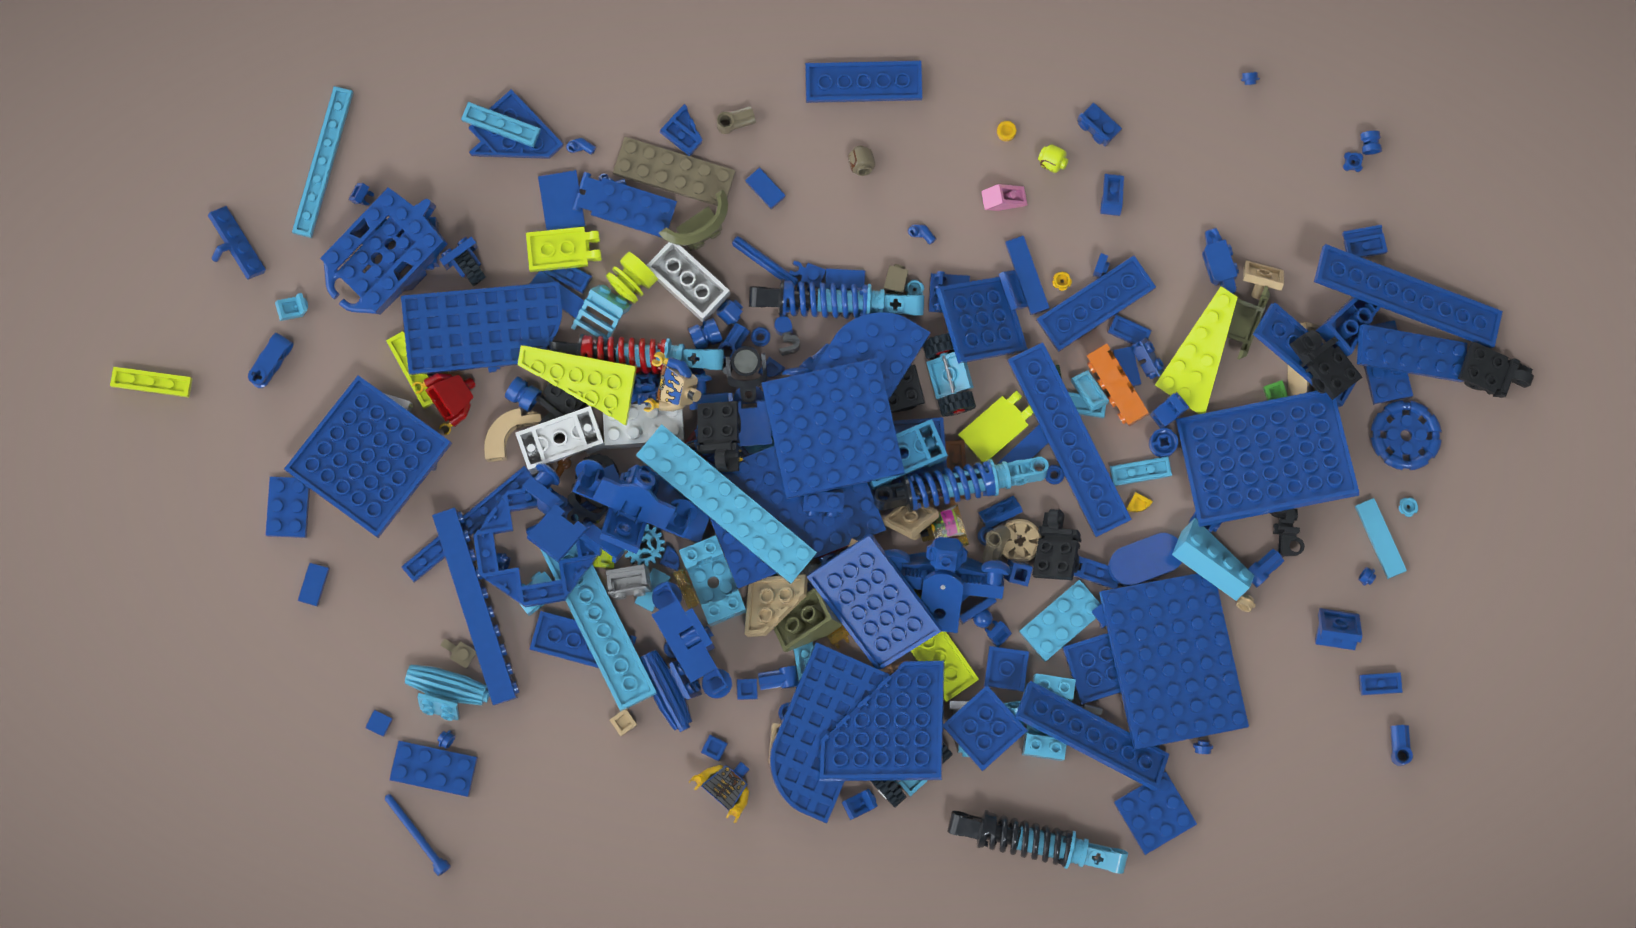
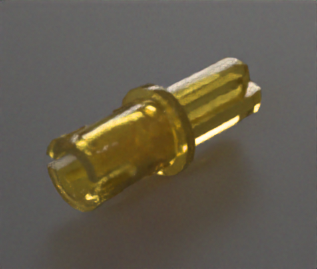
(686, 588)

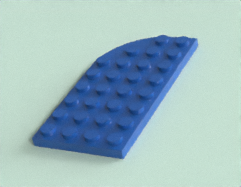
(478, 326)
(879, 336)
(824, 696)

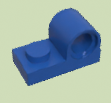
(1112, 195)

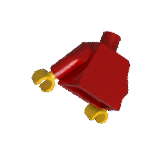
(450, 396)

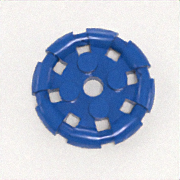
(1416, 429)

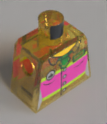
(947, 525)

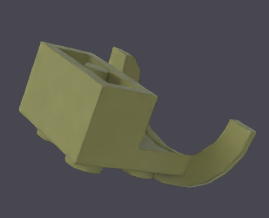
(700, 226)
(1245, 321)

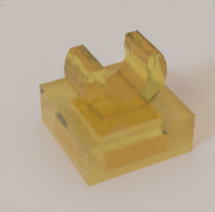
(837, 635)

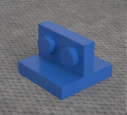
(1338, 629)

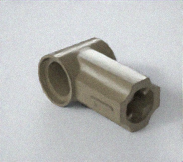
(738, 119)
(995, 545)

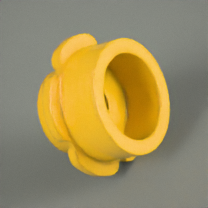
(1061, 276)

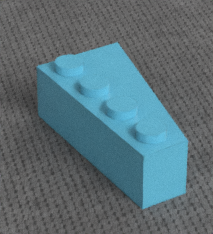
(1212, 560)

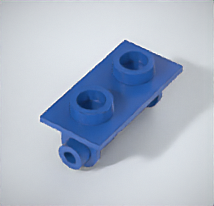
(1153, 364)

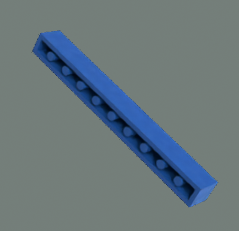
(475, 606)

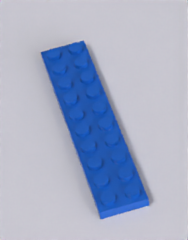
(1408, 296)
(1069, 440)

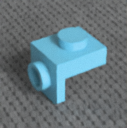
(291, 307)

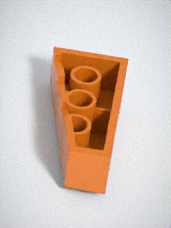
(1117, 384)

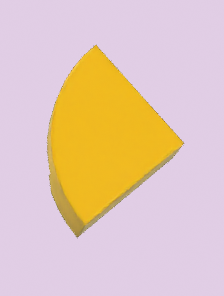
(1138, 503)

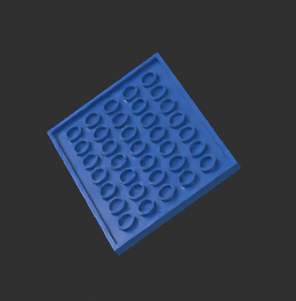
(1266, 457)
(762, 481)
(1173, 660)

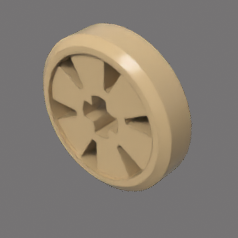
(1029, 532)

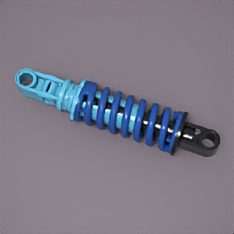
(855, 300)
(966, 481)

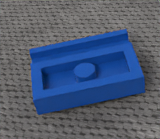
(1365, 241)

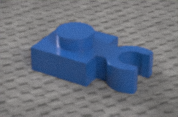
(809, 274)

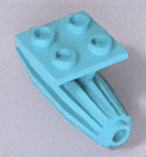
(444, 690)

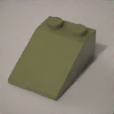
(807, 622)

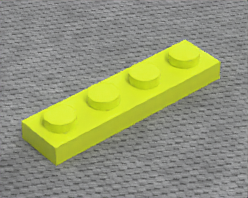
(398, 348)
(151, 382)

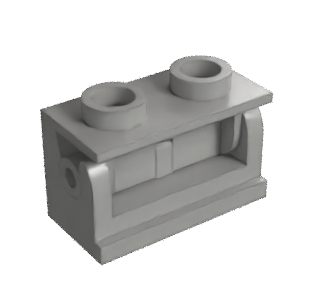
(628, 581)

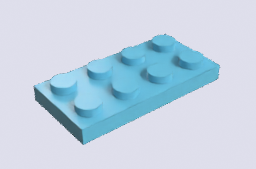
(1061, 621)

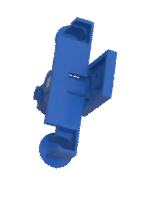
(689, 640)

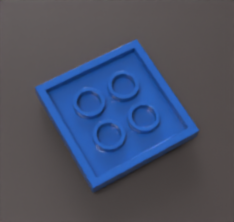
(1093, 668)
(984, 728)
(1155, 815)

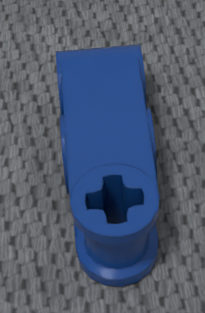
(270, 360)

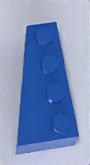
(1345, 324)

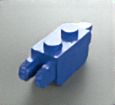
(1219, 261)

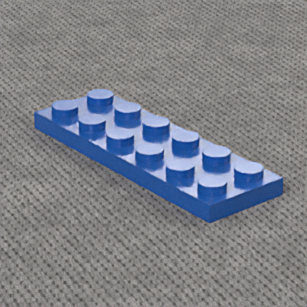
(863, 81)
(1096, 303)
(1277, 332)
(1410, 353)

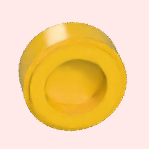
(1006, 131)

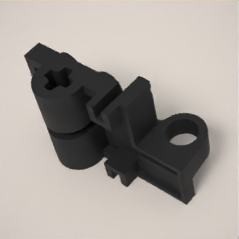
(1328, 365)
(1493, 371)
(908, 392)
(558, 403)
(719, 433)
(1287, 532)
(1057, 549)

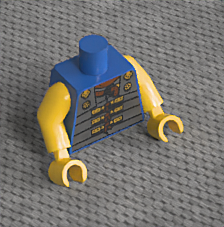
(726, 787)

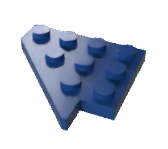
(498, 146)

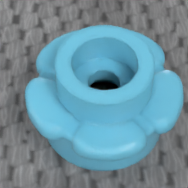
(914, 284)
(1413, 506)

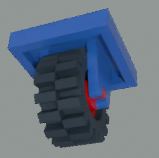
(464, 260)

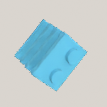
(606, 303)

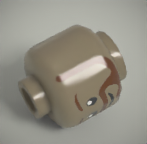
(861, 160)

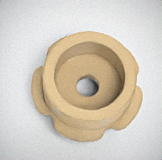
(1245, 603)

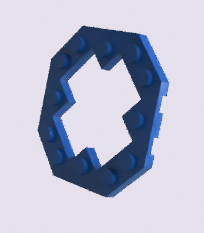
(510, 580)

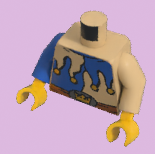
(676, 385)

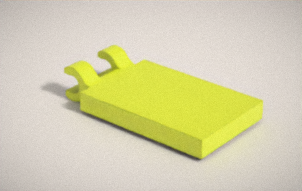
(561, 249)
(996, 427)

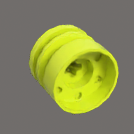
(631, 277)

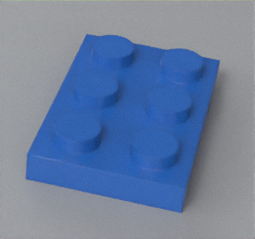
(287, 508)

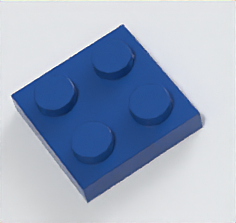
(1006, 668)

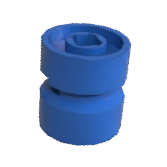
(705, 334)
(521, 393)

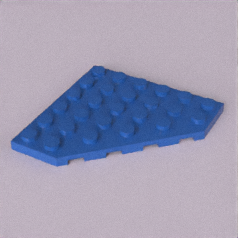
(891, 731)

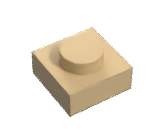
(623, 722)

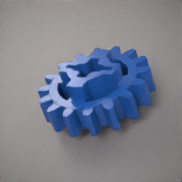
(645, 387)

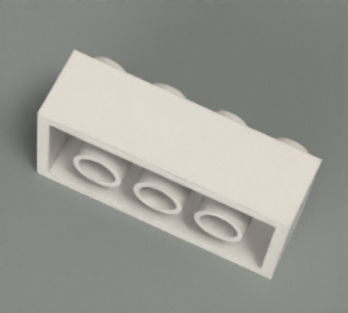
(688, 281)
(641, 426)

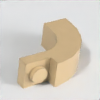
(501, 430)

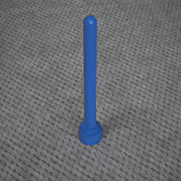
(440, 865)

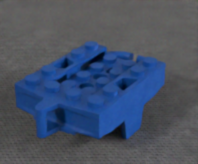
(382, 281)

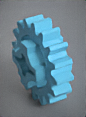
(649, 537)

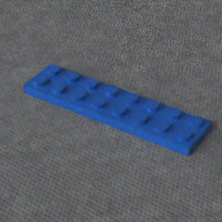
(1091, 735)

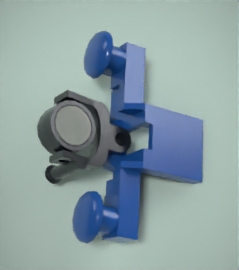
(755, 420)

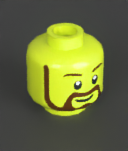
(1053, 158)

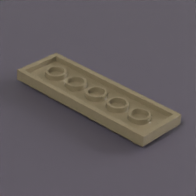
(672, 171)

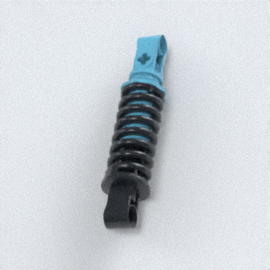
(1057, 844)

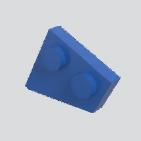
(682, 131)

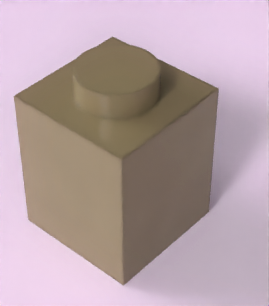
(896, 279)

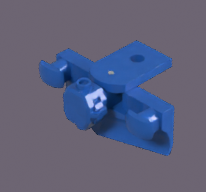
(946, 575)

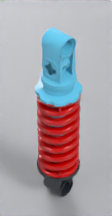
(639, 354)

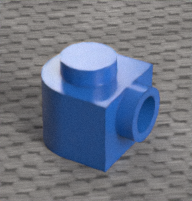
(730, 311)

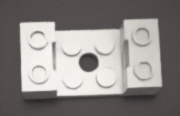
(580, 434)

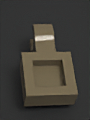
(461, 653)

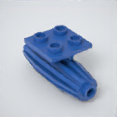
(671, 689)

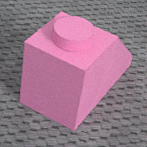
(1004, 197)

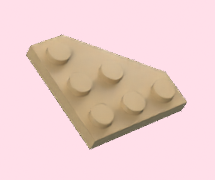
(771, 602)

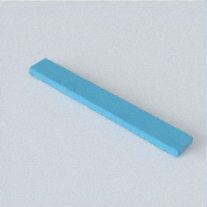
(322, 162)

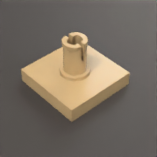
(1262, 276)
(911, 523)

